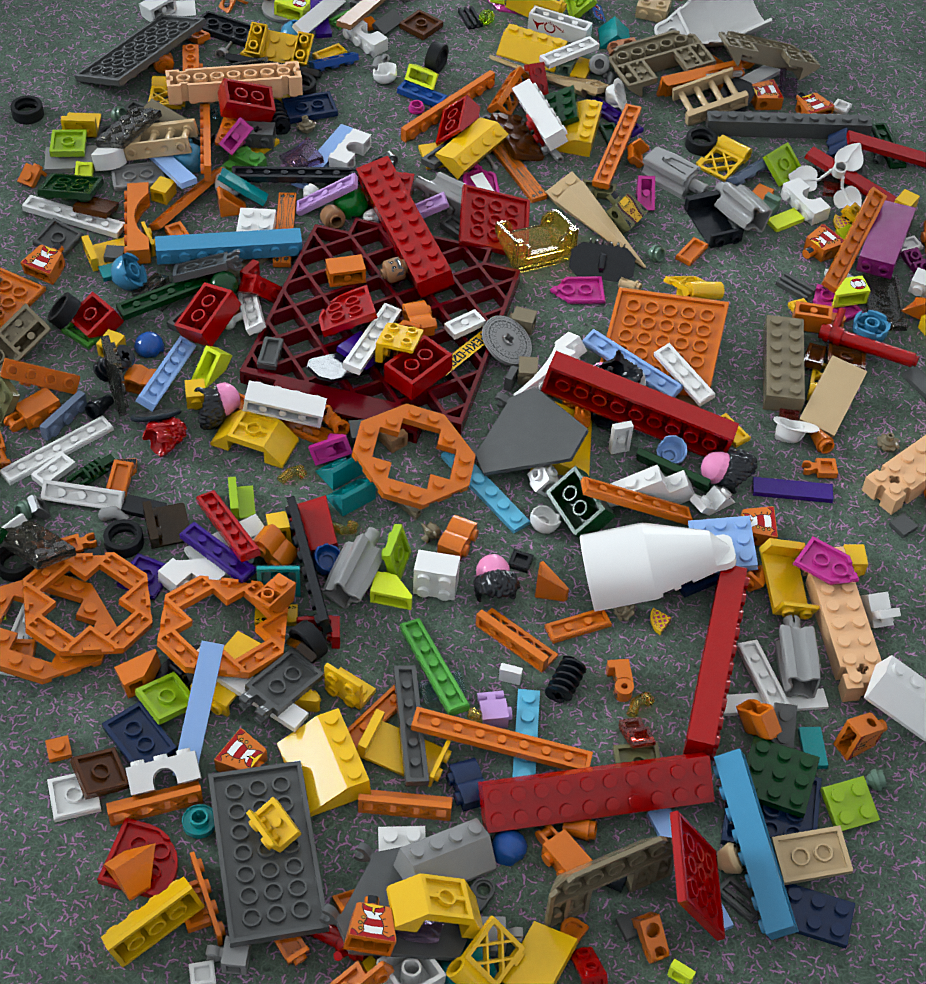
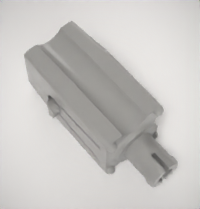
(673, 173)
(446, 184)
(741, 205)
(354, 569)
(797, 658)

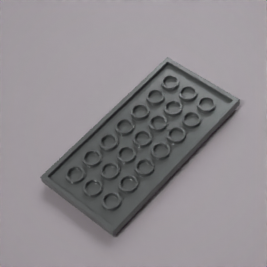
(140, 50)
(265, 890)

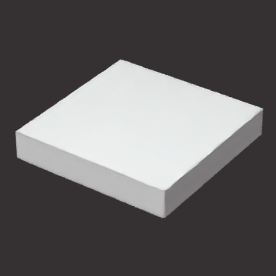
(68, 799)

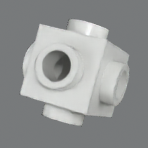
(542, 478)

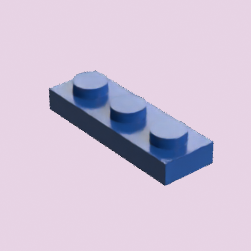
(334, 61)
(420, 93)

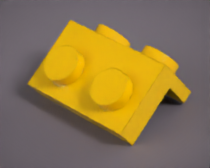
(274, 825)

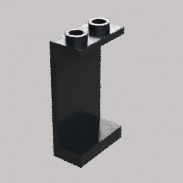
(711, 221)

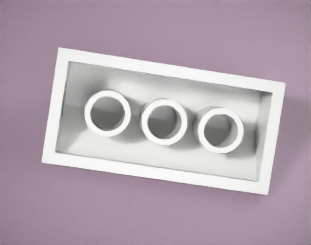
(899, 694)

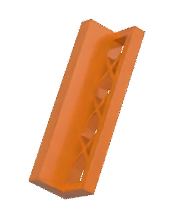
(503, 95)
(513, 641)
(155, 803)
(406, 805)

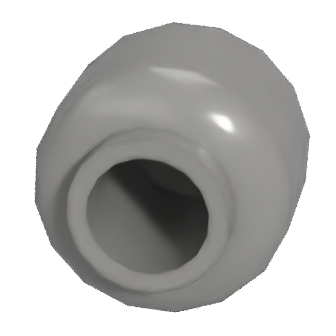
(599, 64)

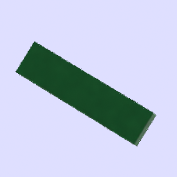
(881, 131)
(669, 468)

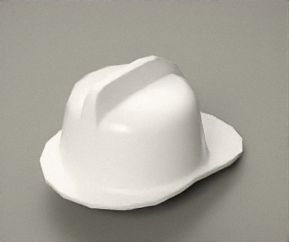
(616, 94)
(792, 430)

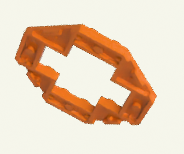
(378, 469)
(227, 590)
(90, 640)
(41, 671)

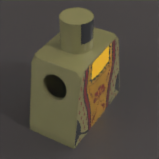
(625, 211)

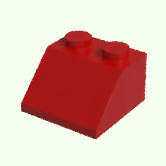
(96, 317)

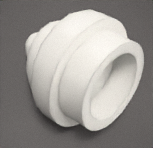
(307, 190)
(370, 215)

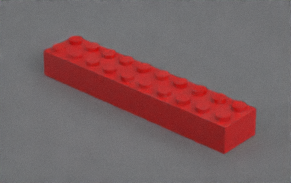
(405, 226)
(643, 406)
(717, 663)
(596, 792)

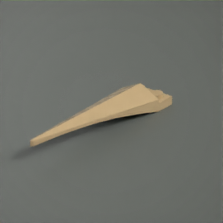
(582, 86)
(579, 202)

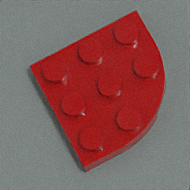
(347, 311)
(138, 834)

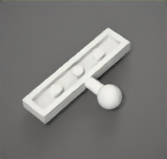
(250, 313)

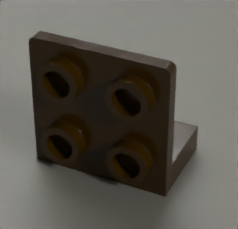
(165, 523)

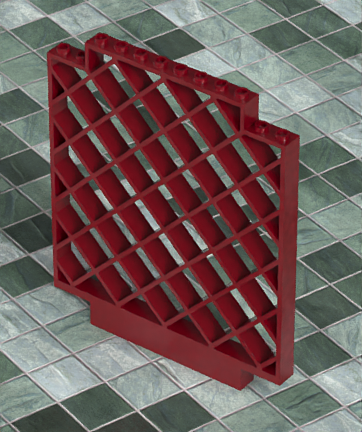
(358, 402)

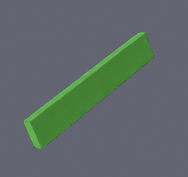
(434, 667)

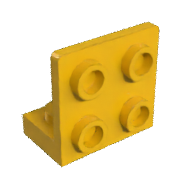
(87, 121)
(396, 338)
(347, 687)

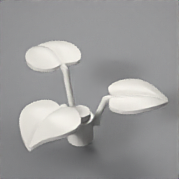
(846, 159)

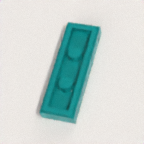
(242, 186)

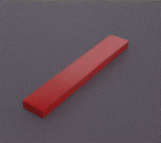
(887, 148)
(854, 179)
(228, 526)

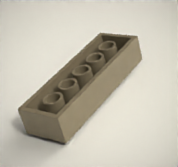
(783, 363)

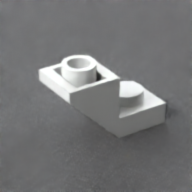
(713, 501)

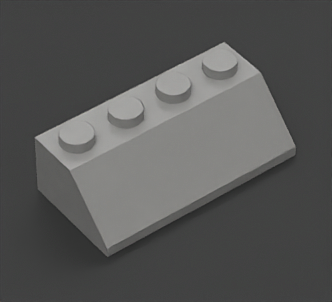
(455, 852)

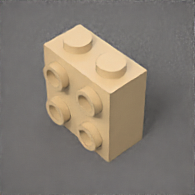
(653, 10)

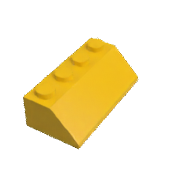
(527, 45)
(471, 146)
(152, 922)

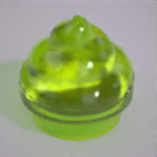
(486, 16)

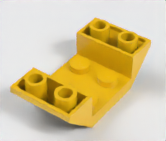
(277, 45)
(258, 433)
(434, 899)

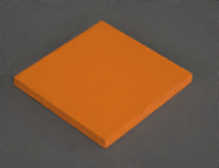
(16, 292)

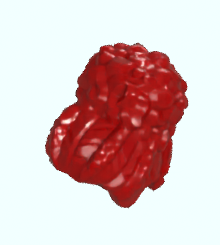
(164, 434)

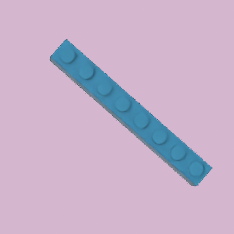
(252, 245)
(755, 845)

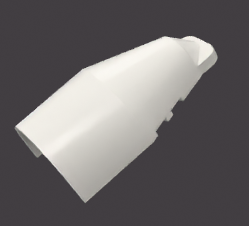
(710, 17)
(649, 559)

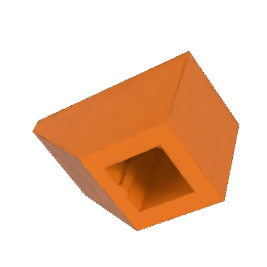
(276, 593)
(138, 671)

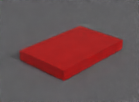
(317, 523)

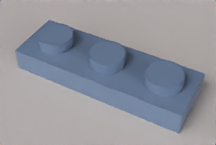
(748, 172)
(64, 415)

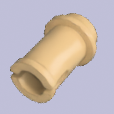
(626, 283)

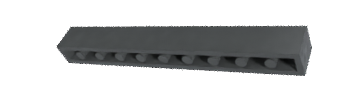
(784, 124)

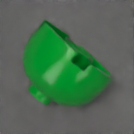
(352, 203)

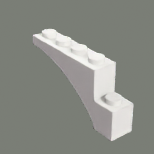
(568, 344)
(652, 482)
(179, 572)

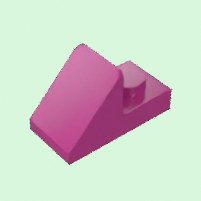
(236, 136)
(646, 191)
(330, 449)

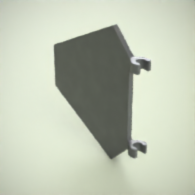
(529, 434)
(374, 881)

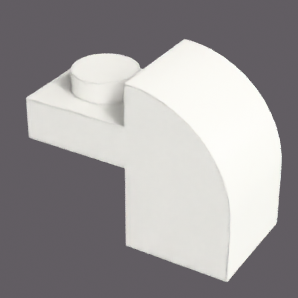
(108, 158)
(879, 609)

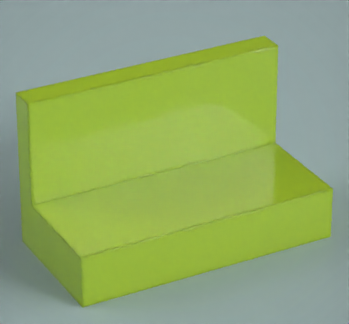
(241, 499)

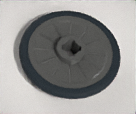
(157, 414)

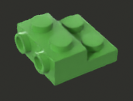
(245, 157)

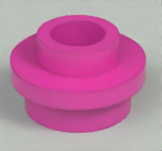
(416, 107)

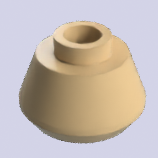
(729, 860)

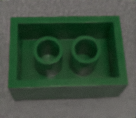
(579, 511)

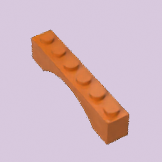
(136, 203)

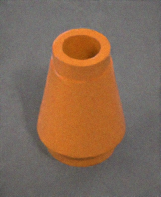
(821, 441)
(582, 829)

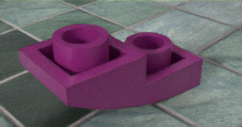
(913, 259)

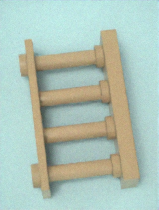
(698, 115)
(163, 140)

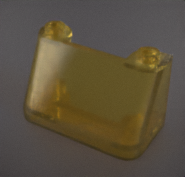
(539, 244)

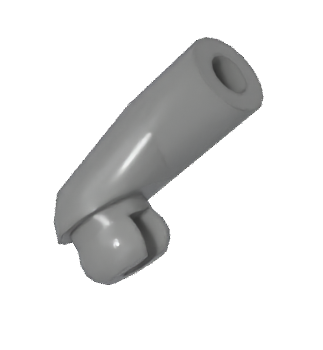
(379, 59)
(554, 153)
(111, 512)

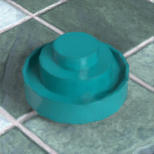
(198, 821)

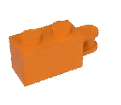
(815, 315)
(33, 410)
(561, 850)

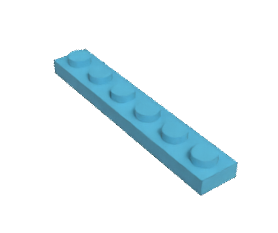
(493, 497)
(526, 723)

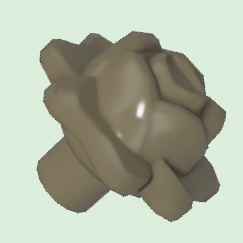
(306, 125)
(888, 442)
(431, 531)
(625, 612)

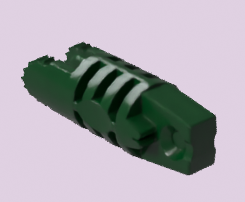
(92, 470)

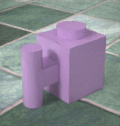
(494, 708)

